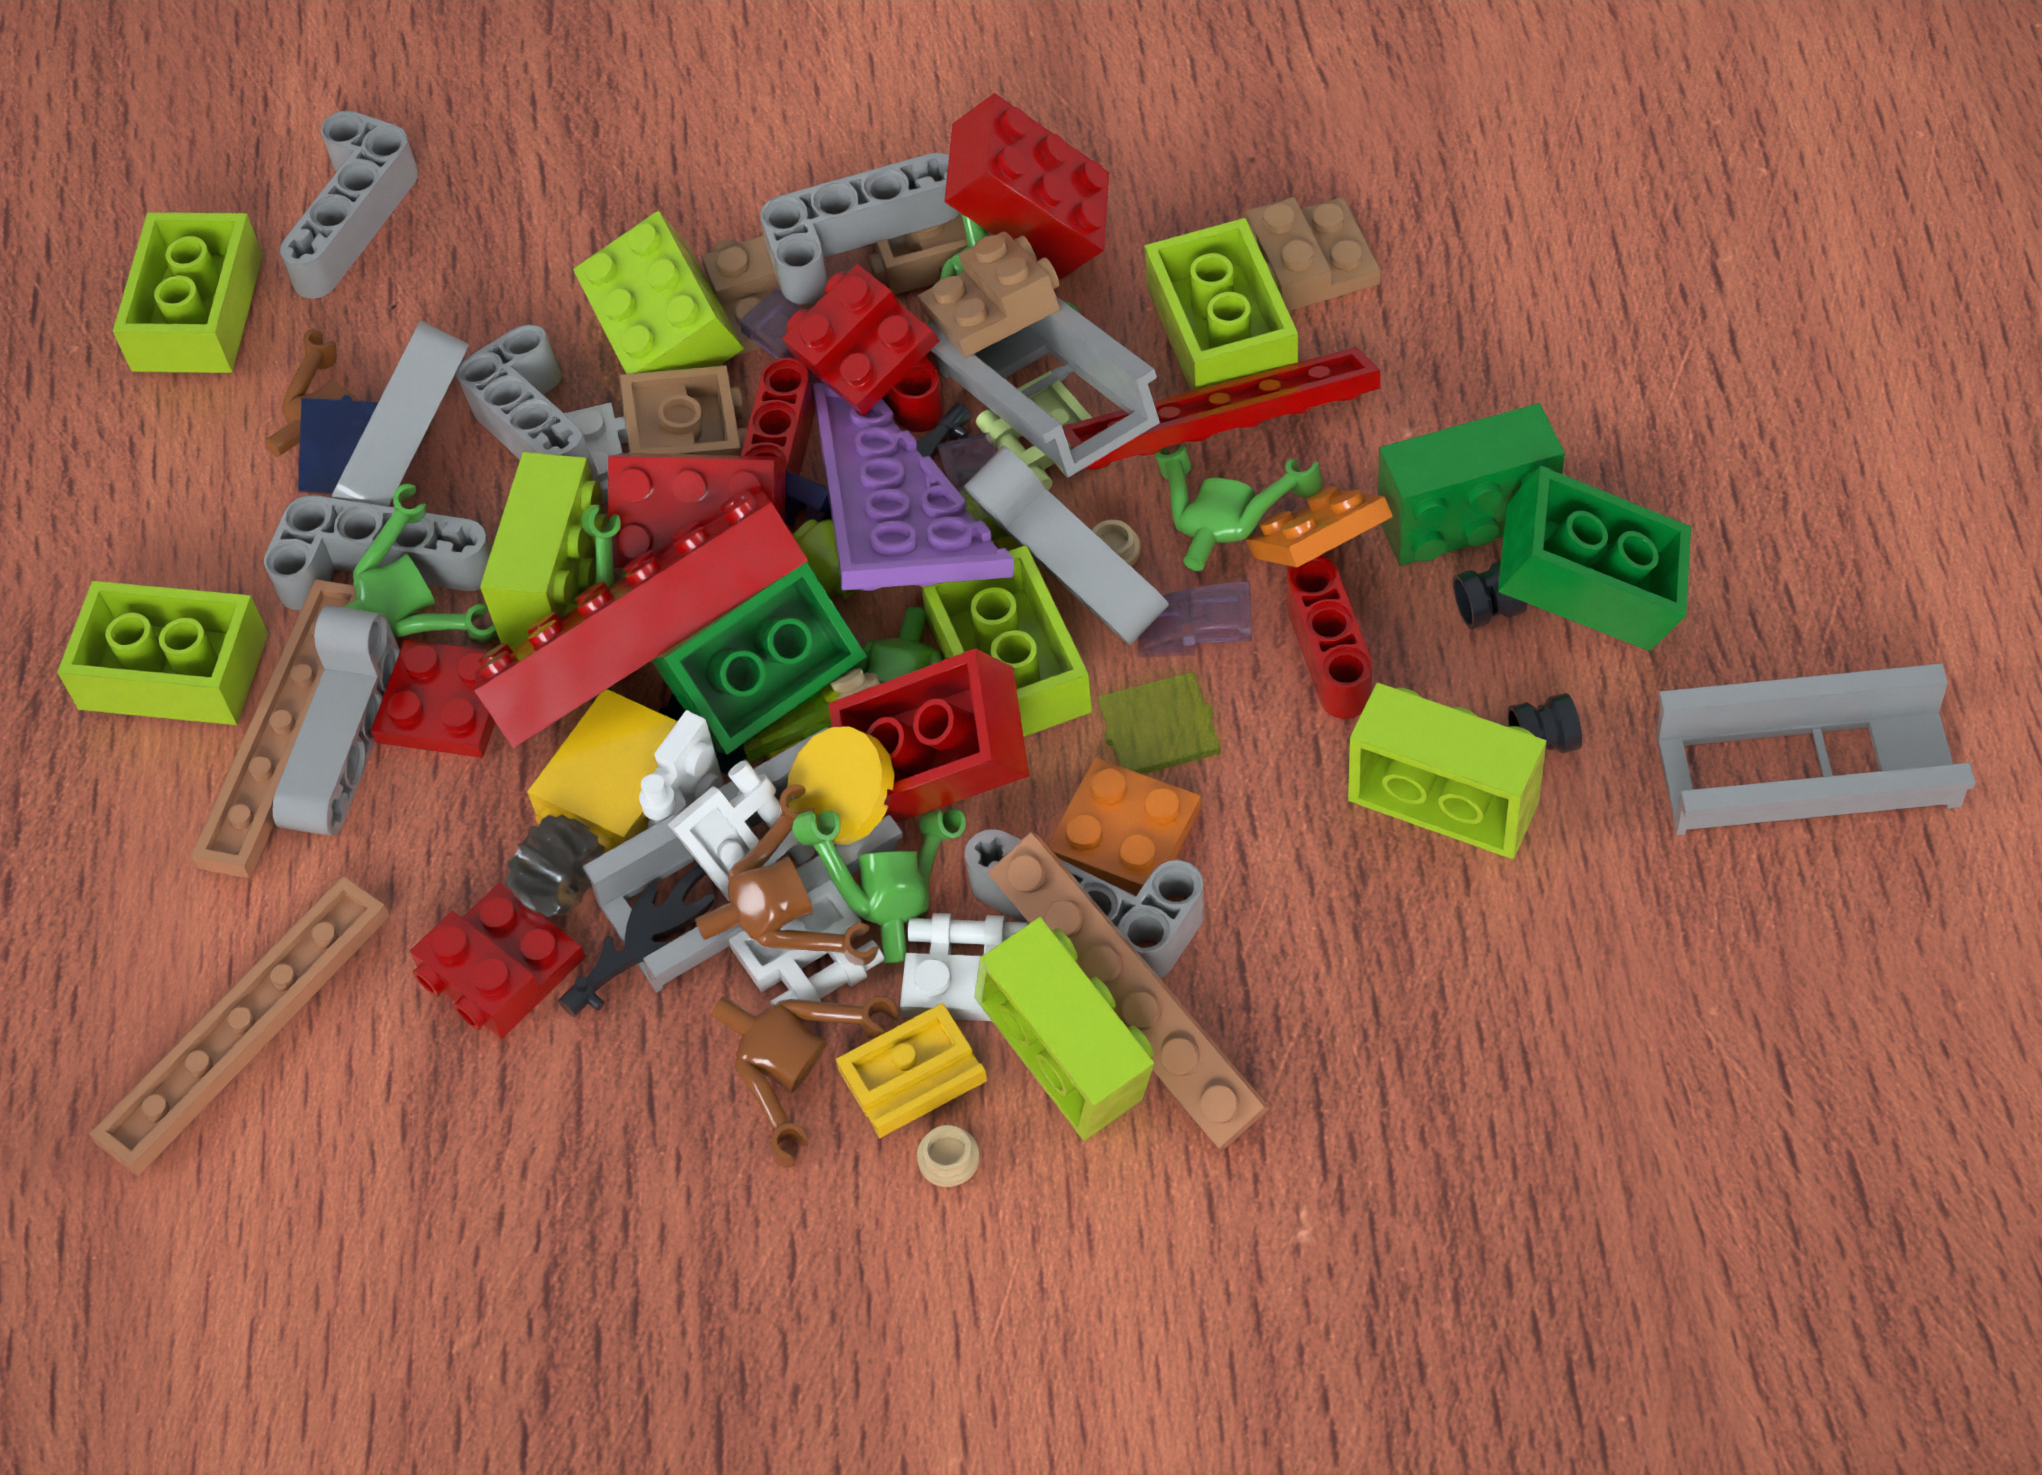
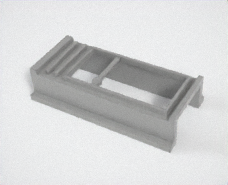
(1082, 350)
(1893, 704)
(660, 853)

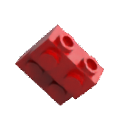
(858, 338)
(495, 960)

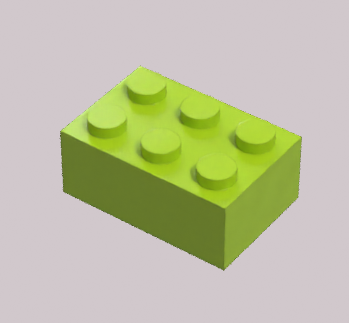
(188, 292)
(657, 301)
(1219, 304)
(540, 546)
(1021, 627)
(163, 652)
(1445, 769)
(1064, 1027)

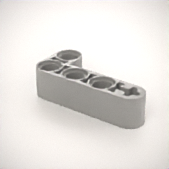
(370, 181)
(849, 215)
(507, 396)
(401, 417)
(334, 534)
(1065, 546)
(336, 731)
(1137, 918)

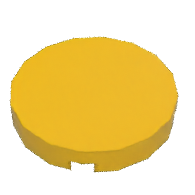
(844, 775)

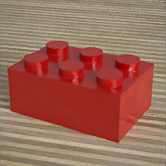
(1028, 183)
(669, 491)
(946, 731)

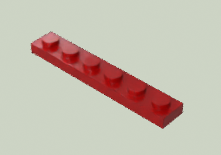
(1239, 403)

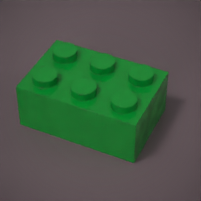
(1456, 481)
(1595, 559)
(761, 658)

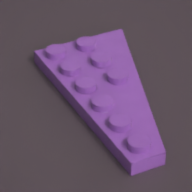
(893, 508)

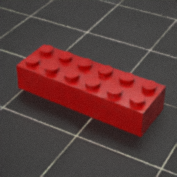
(636, 617)

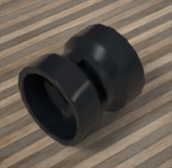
(1479, 597)
(1553, 721)

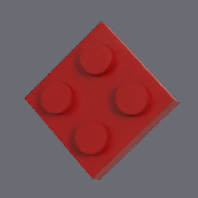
(434, 701)

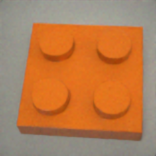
(1324, 524)
(1123, 825)

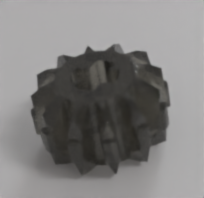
(550, 864)

